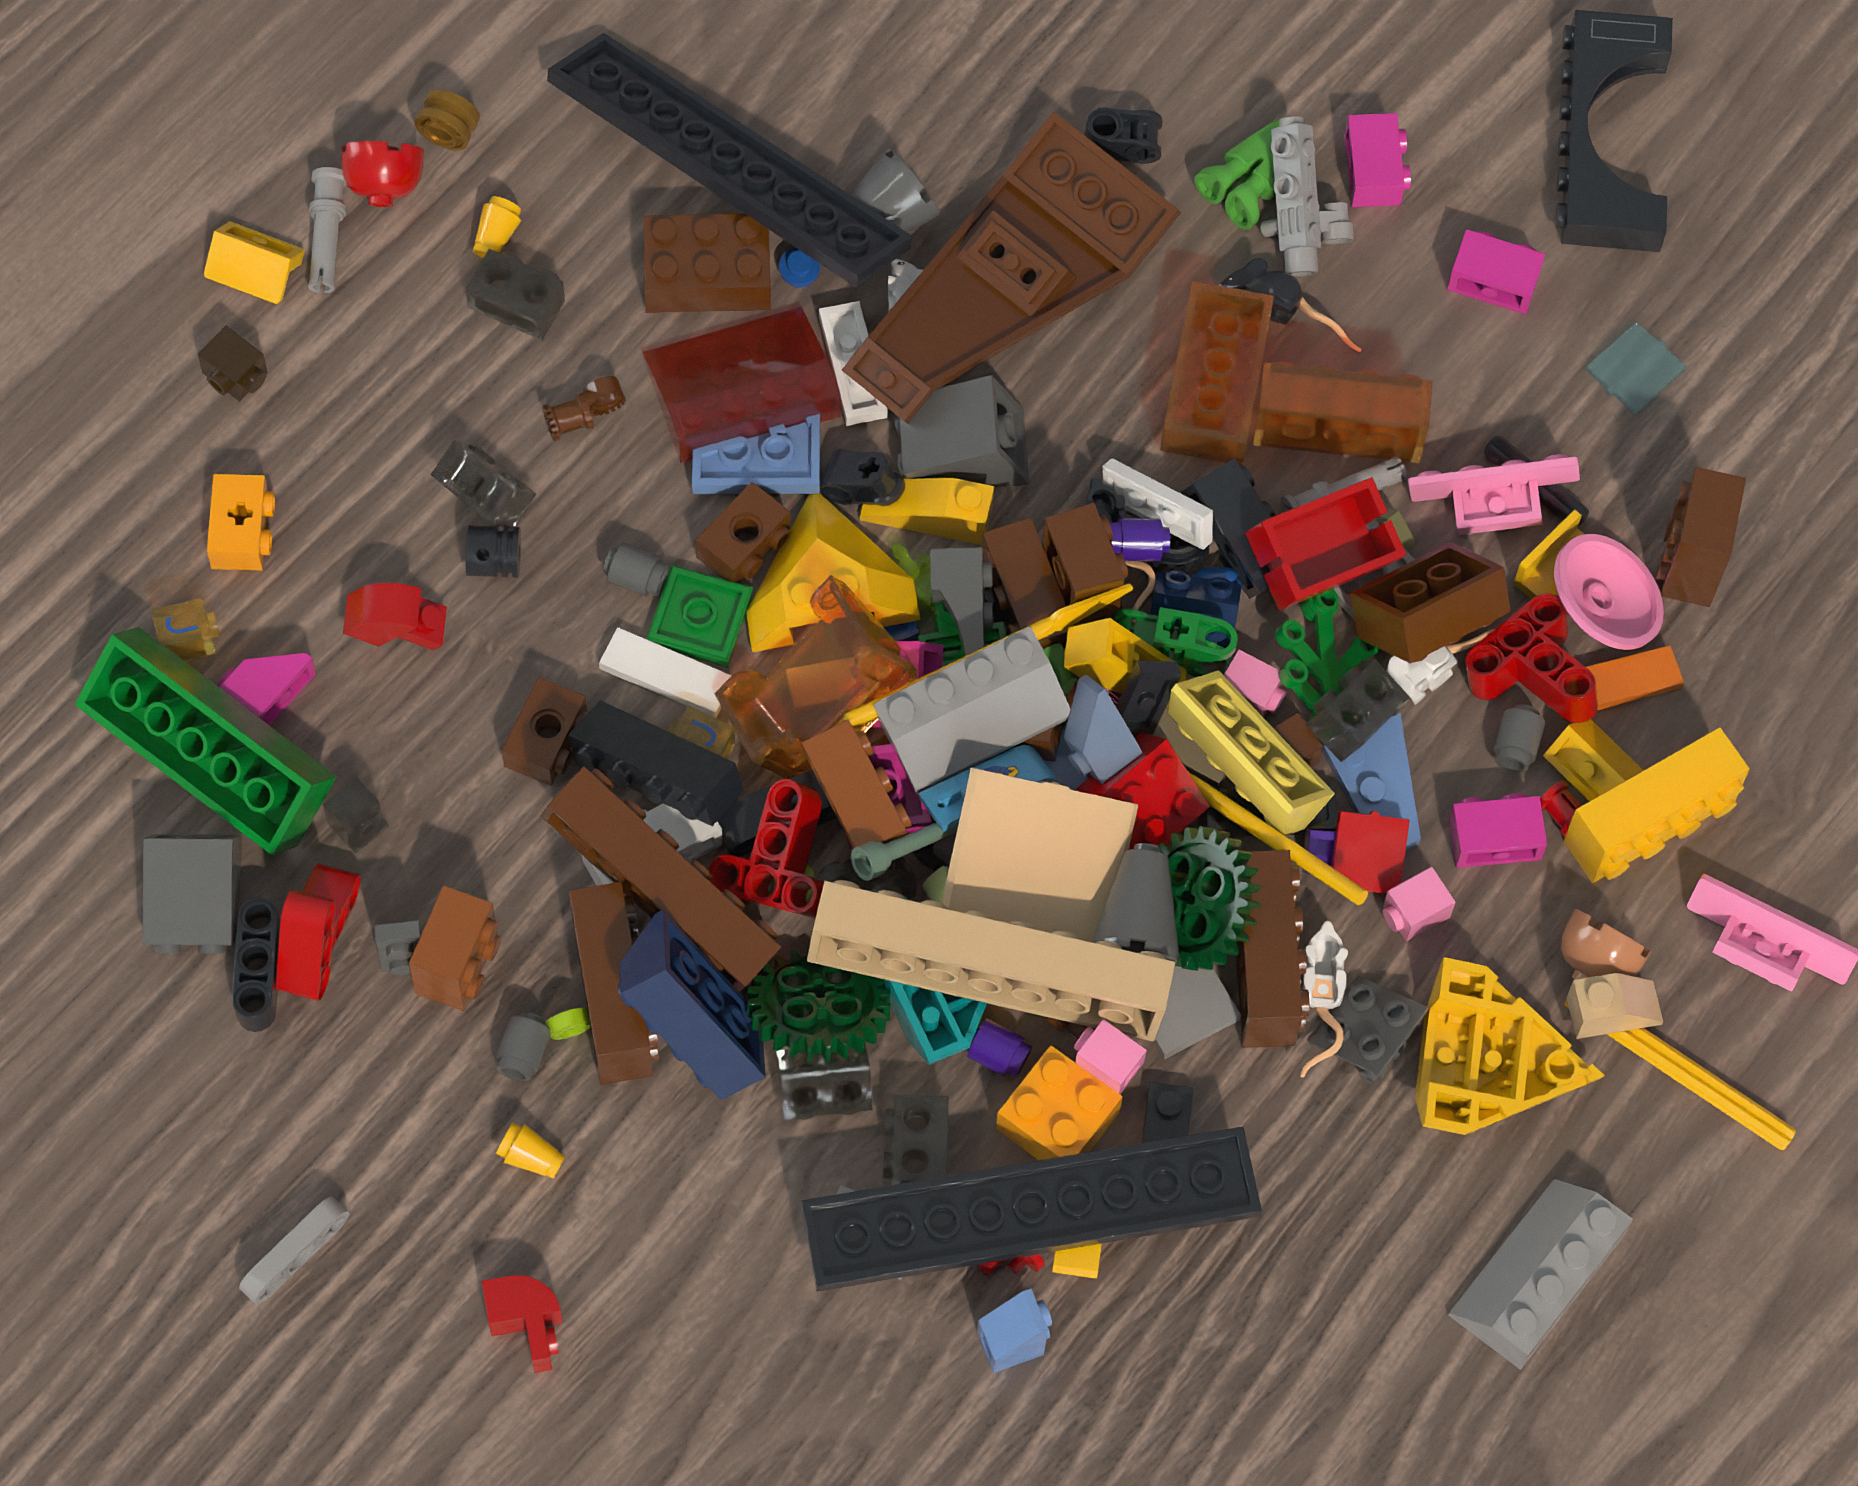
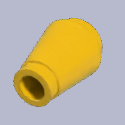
(496, 225)
(529, 1151)

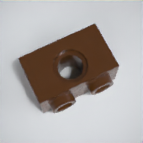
(751, 513)
(545, 708)

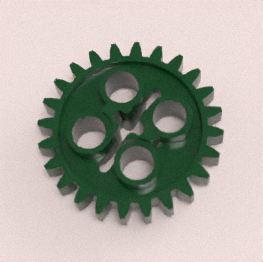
(1209, 895)
(817, 1007)

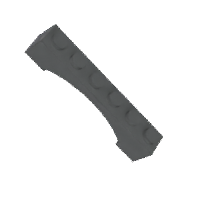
(960, 584)

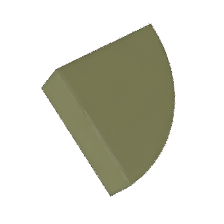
(1400, 526)

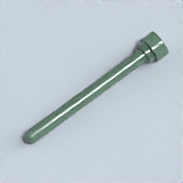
(873, 858)

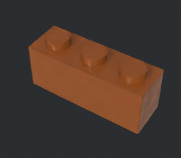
(854, 786)

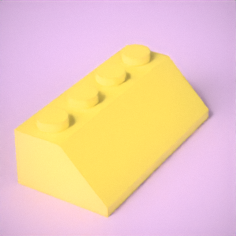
(1248, 751)

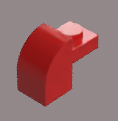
(392, 611)
(520, 1305)

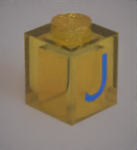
(186, 629)
(704, 731)

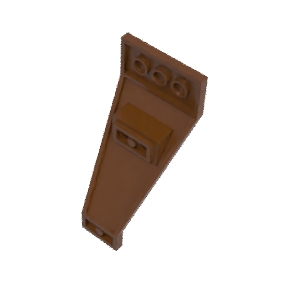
(1056, 212)

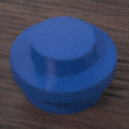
(798, 268)

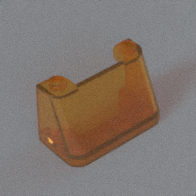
(825, 675)

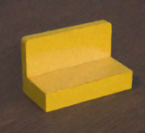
(251, 261)
(1536, 571)
(1590, 759)

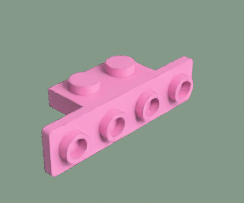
(1497, 495)
(1769, 939)

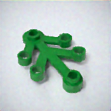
(1324, 666)

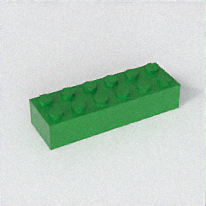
(205, 740)

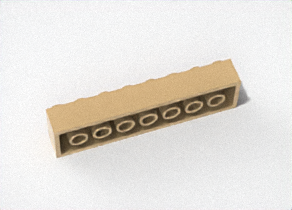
(990, 959)

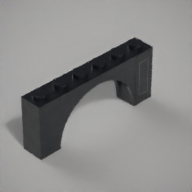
(1596, 203)

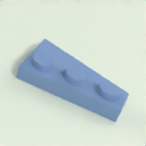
(775, 461)
(1380, 777)

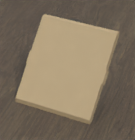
(1036, 853)

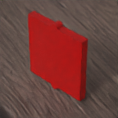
(1370, 849)

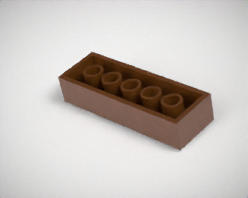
(657, 876)

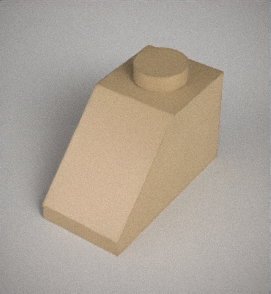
(1612, 1004)

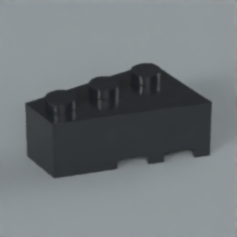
(1235, 511)

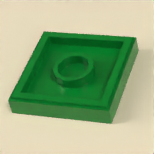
(700, 615)

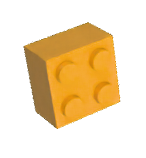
(1058, 1109)

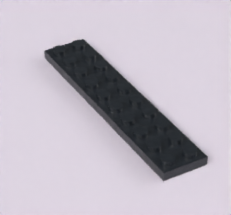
(730, 159)
(1030, 1208)

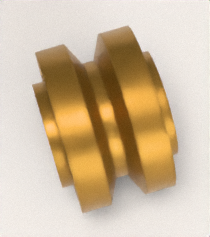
(447, 119)

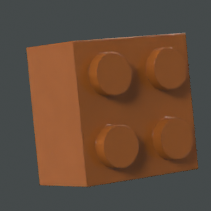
(454, 949)

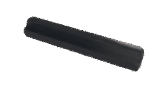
(1552, 495)

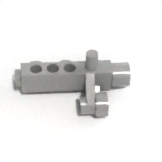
(1298, 213)

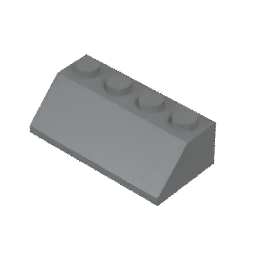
(973, 710)
(1541, 1270)

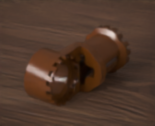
(594, 401)

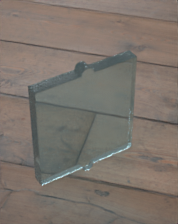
(1636, 368)

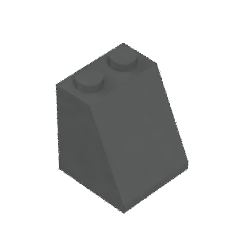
(966, 434)
(191, 891)

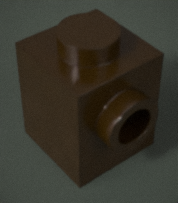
(232, 364)

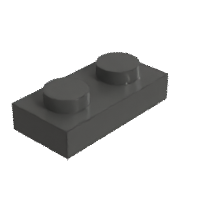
(396, 945)

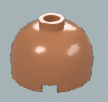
(1599, 949)

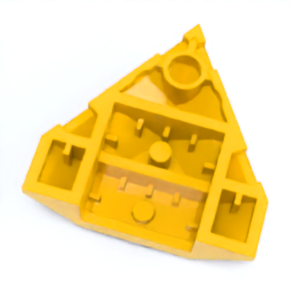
(822, 546)
(1488, 1053)

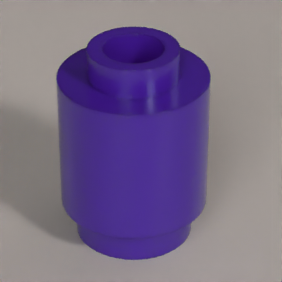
(1140, 539)
(999, 1049)

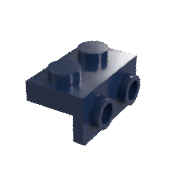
(1198, 595)

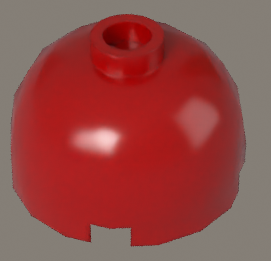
(381, 170)

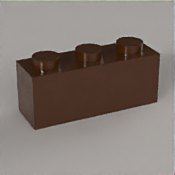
(1023, 578)

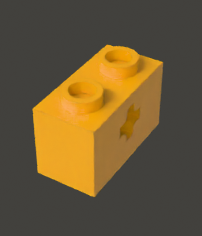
(233, 500)

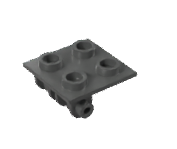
(1373, 1026)

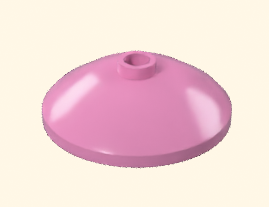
(1608, 592)

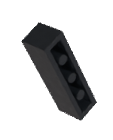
(656, 763)

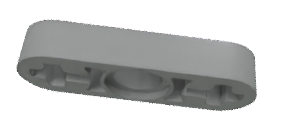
(294, 1250)

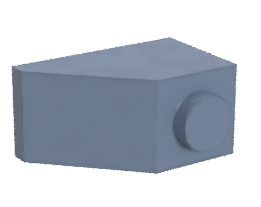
(1098, 733)

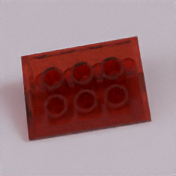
(742, 381)

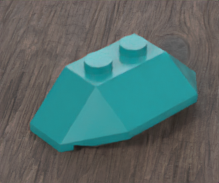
(933, 1020)

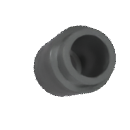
(636, 570)
(1519, 738)
(522, 1046)

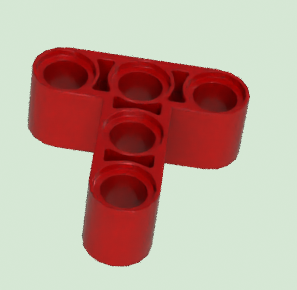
(1537, 651)
(766, 859)
(311, 929)

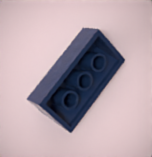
(692, 1007)

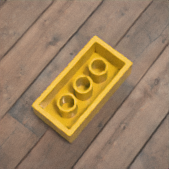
(1656, 806)

